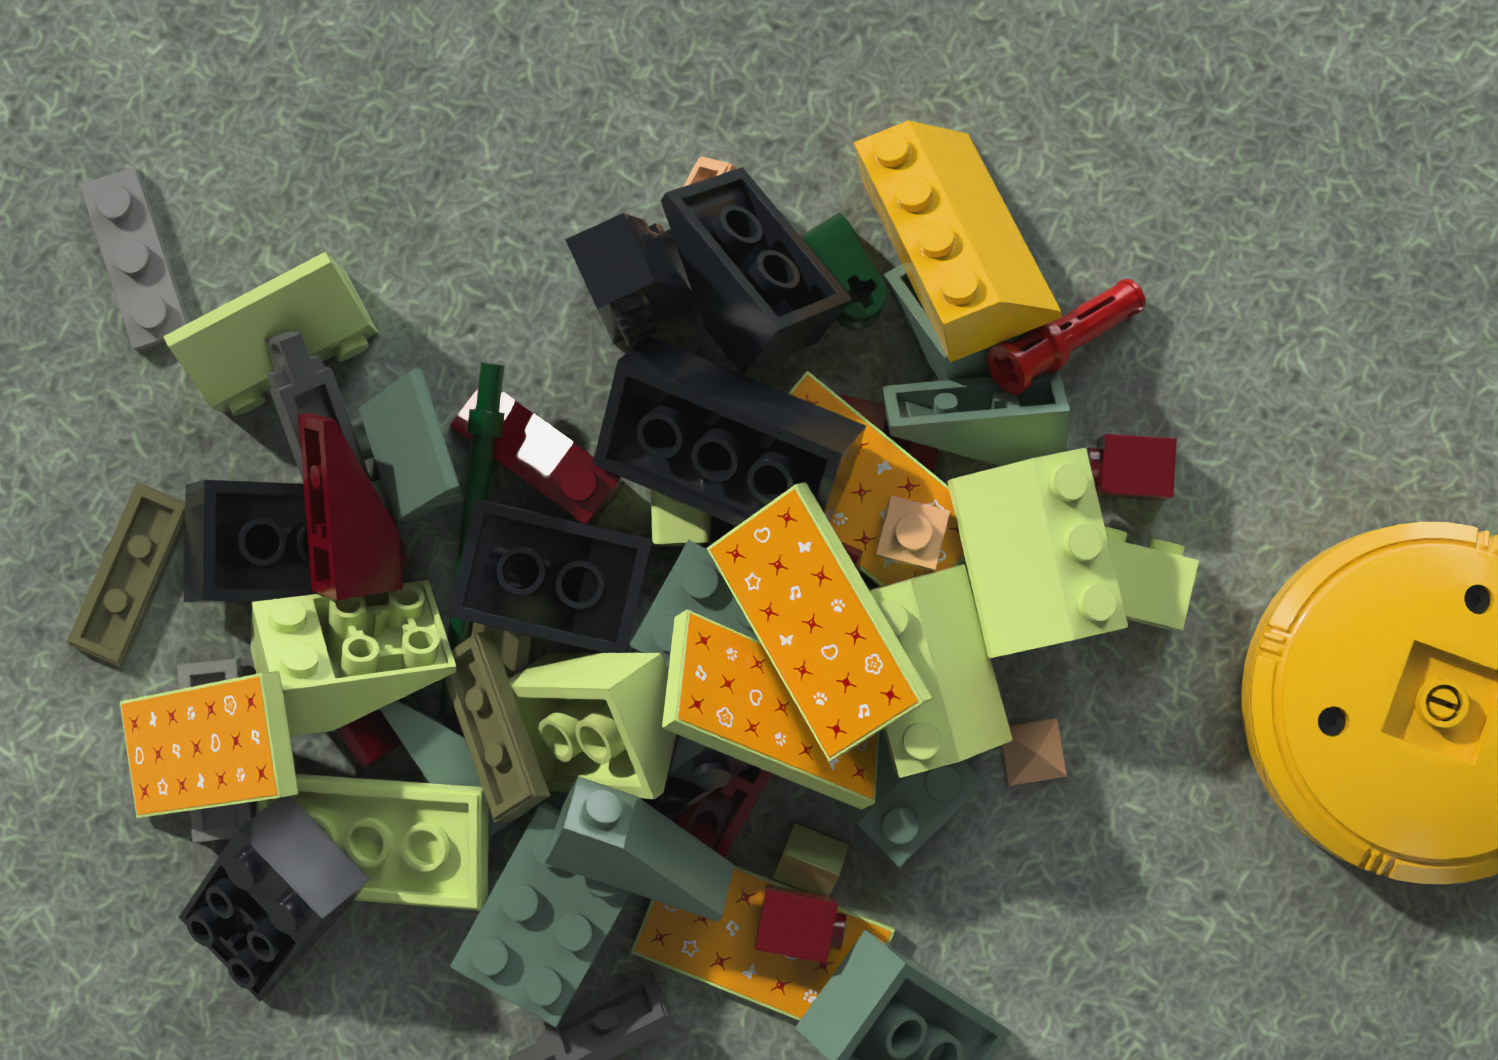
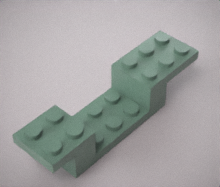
(550, 922)

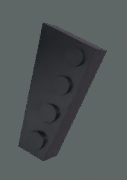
(632, 276)

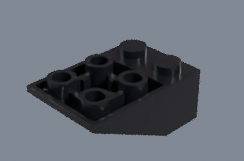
(272, 896)

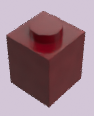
(1134, 466)
(799, 924)

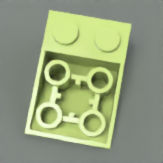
(349, 652)

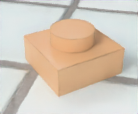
(912, 533)

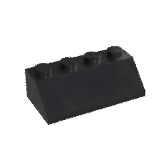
(719, 435)

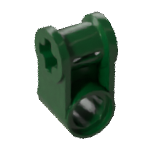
(845, 258)

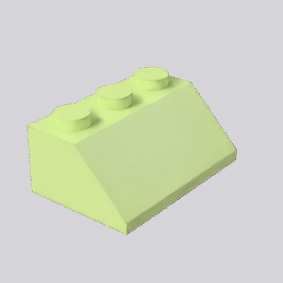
(228, 347)
(1037, 553)
(945, 643)
(598, 719)

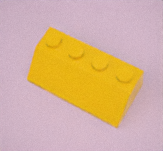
(954, 237)

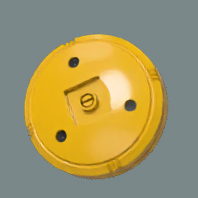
(1381, 701)

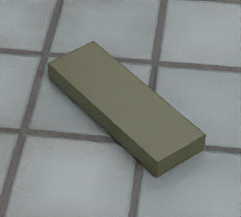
(129, 575)
(494, 729)

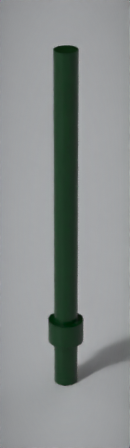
(485, 425)

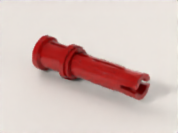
(1050, 345)

